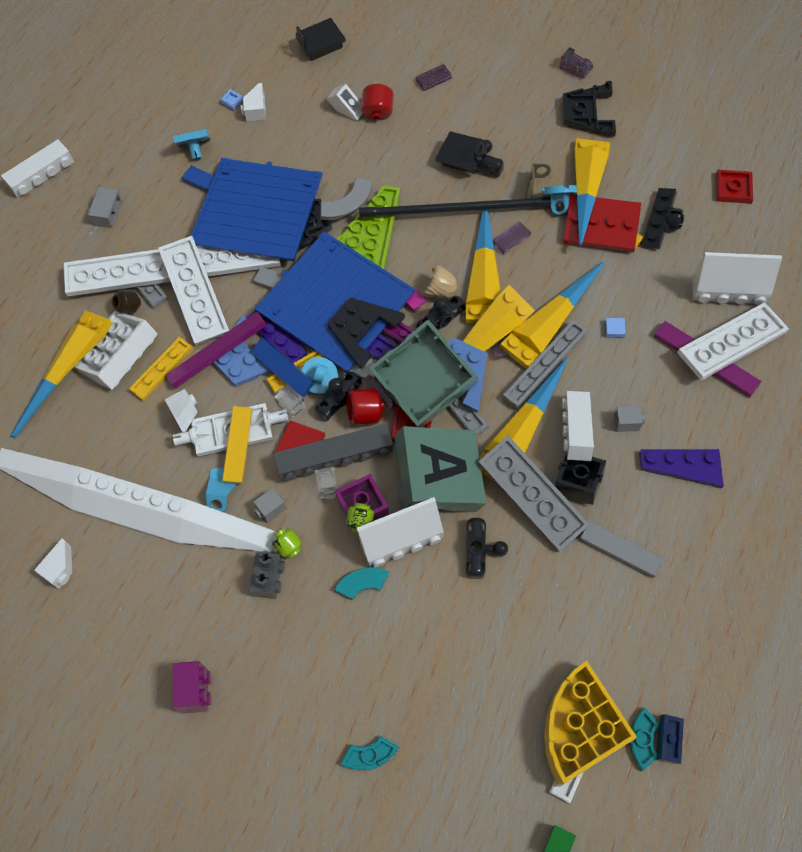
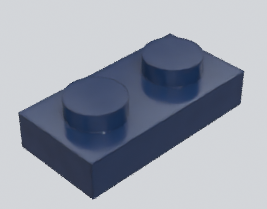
(670, 739)

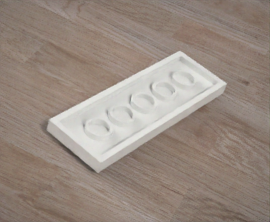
(193, 290)
(732, 341)

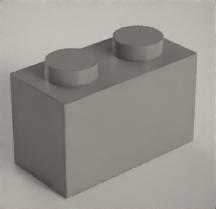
(105, 207)

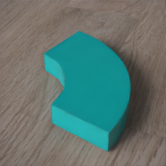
(362, 580)
(643, 746)
(370, 756)

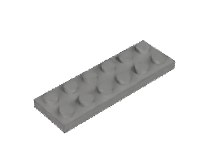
(533, 493)

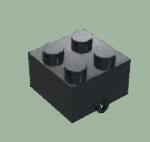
(580, 479)

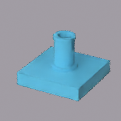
(192, 140)

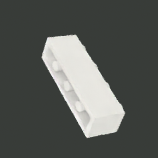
(37, 168)
(578, 426)

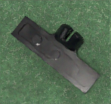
(662, 218)

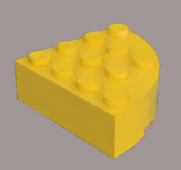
(582, 725)

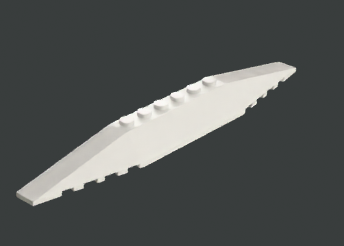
(135, 505)

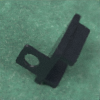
(320, 38)
(462, 152)

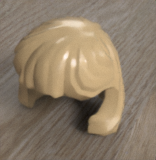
(442, 284)

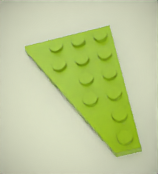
(373, 235)

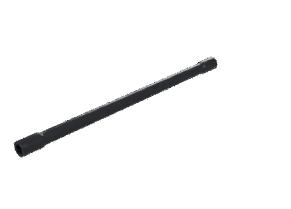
(536, 202)

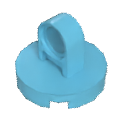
(559, 194)
(321, 372)

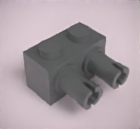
(266, 575)

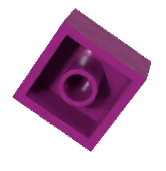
(365, 492)
(191, 687)

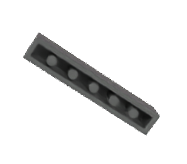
(333, 452)

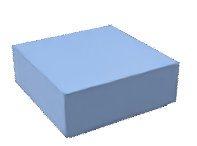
(231, 99)
(615, 327)

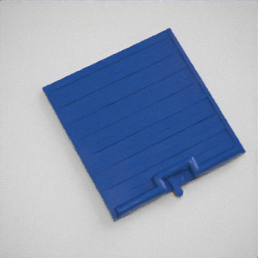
(256, 209)
(321, 286)

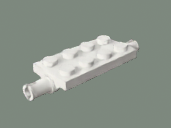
(212, 432)

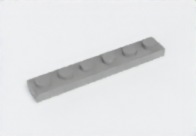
(545, 364)

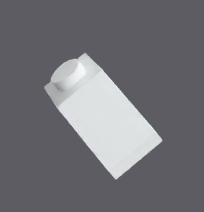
(345, 102)
(254, 104)
(182, 408)
(57, 564)

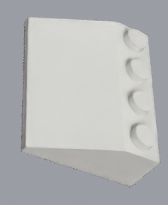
(735, 278)
(117, 350)
(401, 533)

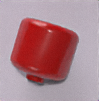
(377, 101)
(364, 406)

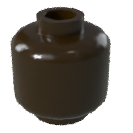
(126, 301)

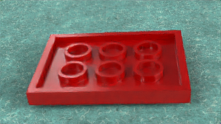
(610, 226)

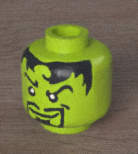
(358, 516)
(286, 543)

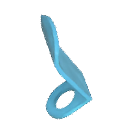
(218, 489)

